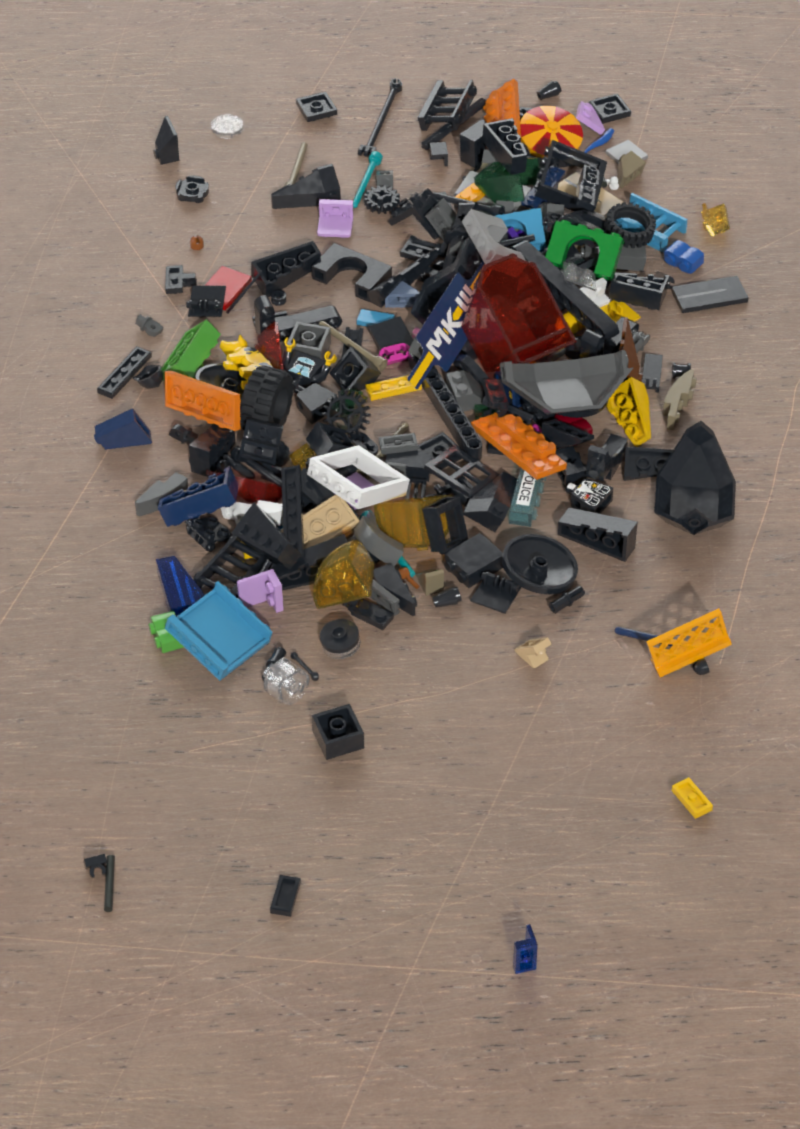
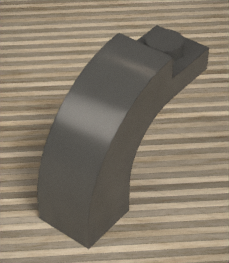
(377, 541)

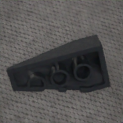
(308, 190)

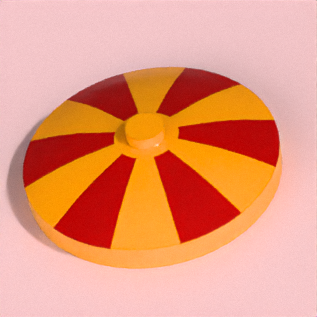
(549, 123)

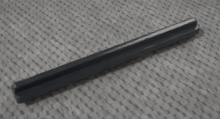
(448, 127)

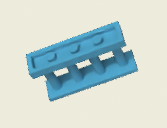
(662, 215)

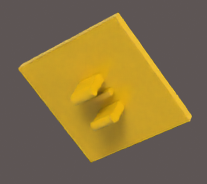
(616, 310)

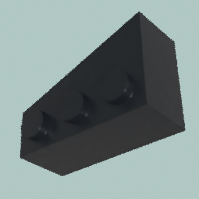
(210, 448)

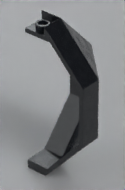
(696, 484)

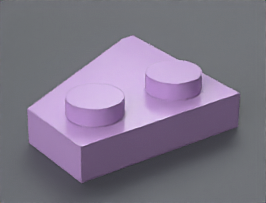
(589, 117)

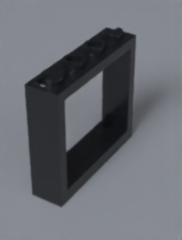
(570, 156)

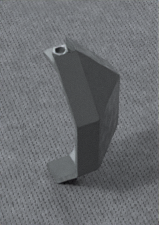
(568, 383)

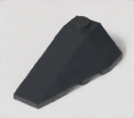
(492, 502)

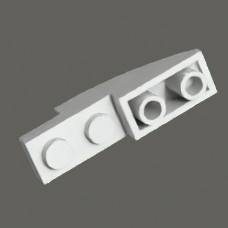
(238, 510)

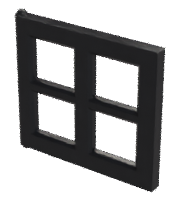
(452, 479)

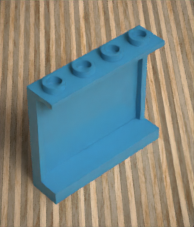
(219, 631)

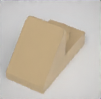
(534, 651)

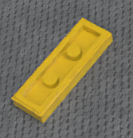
(389, 388)

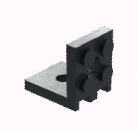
(418, 205)

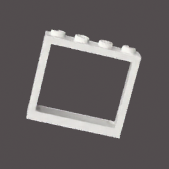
(391, 485)

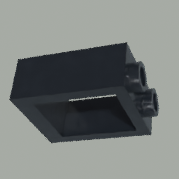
(455, 521)

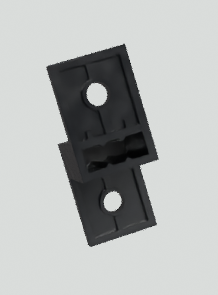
(437, 284)

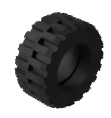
(267, 396)

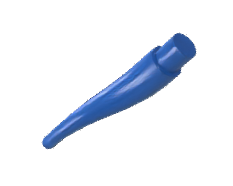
(604, 139)

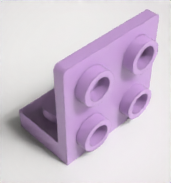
(261, 588)

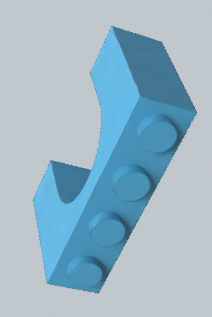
(530, 223)

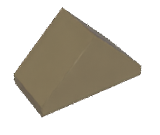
(431, 581)

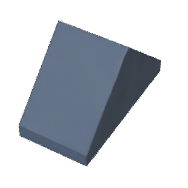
(402, 296)

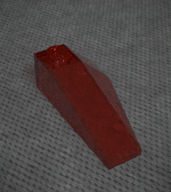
(269, 345)
(254, 490)

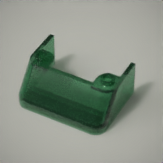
(501, 186)

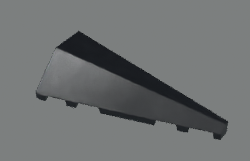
(408, 275)

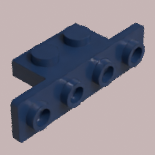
(553, 176)

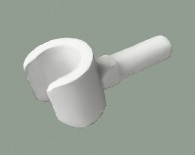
(613, 183)

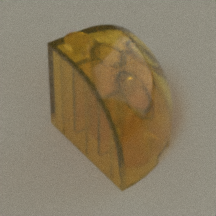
(405, 520)
(344, 576)

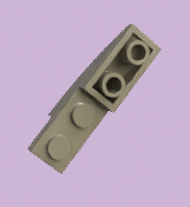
(678, 396)

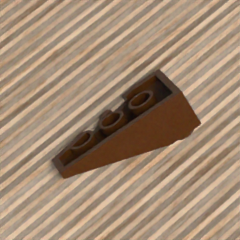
(628, 345)

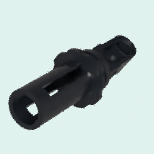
(458, 231)

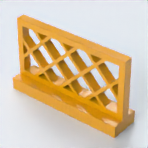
(686, 652)

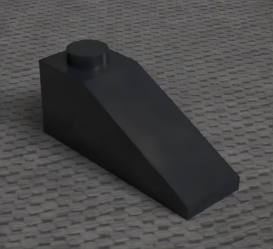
(564, 434)

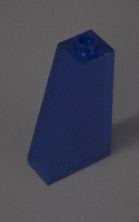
(177, 585)

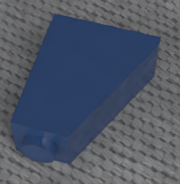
(123, 431)

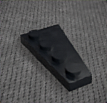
(644, 462)

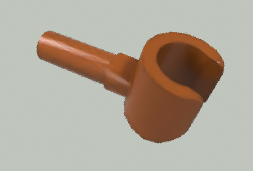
(405, 574)

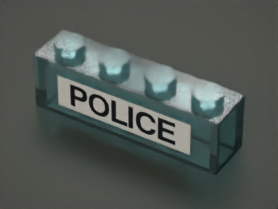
(526, 499)

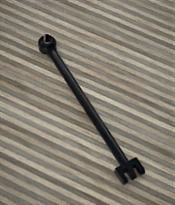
(394, 89)

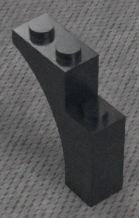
(604, 461)

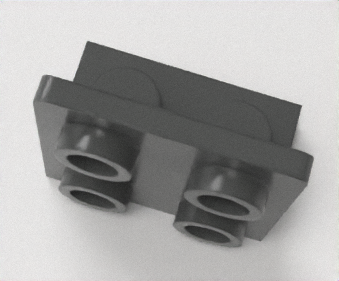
(441, 217)

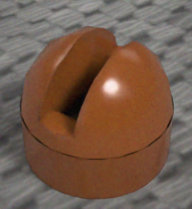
(193, 243)

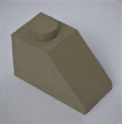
(629, 168)

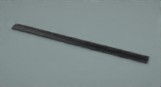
(244, 292)

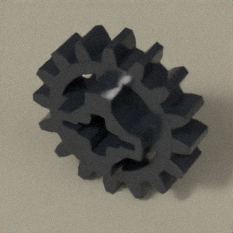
(381, 199)

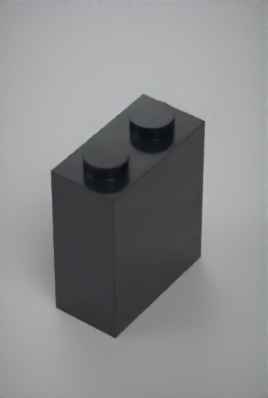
(472, 559)

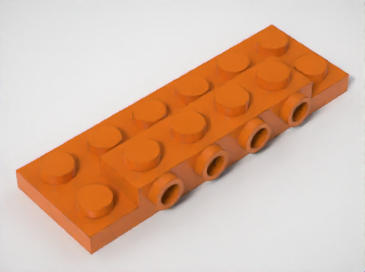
(504, 104)
(202, 400)
(520, 444)

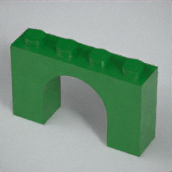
(566, 234)

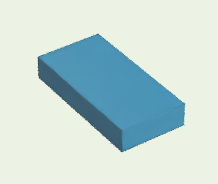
(369, 318)

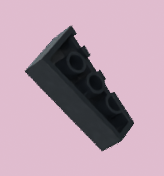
(506, 145)

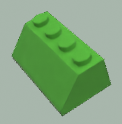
(192, 350)

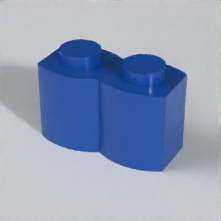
(684, 256)

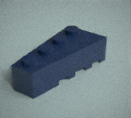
(199, 498)

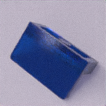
(525, 952)

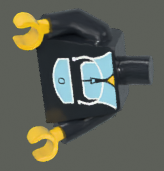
(304, 367)

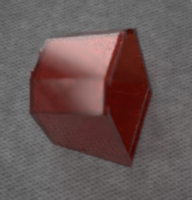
(513, 315)

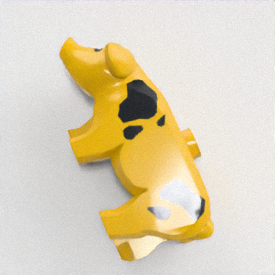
(242, 358)

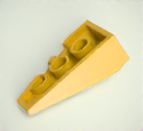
(631, 409)

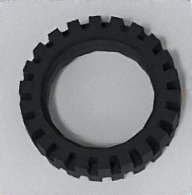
(635, 213)

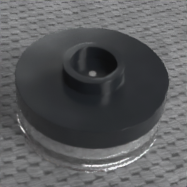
(340, 639)

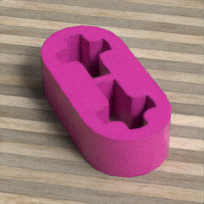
(393, 350)

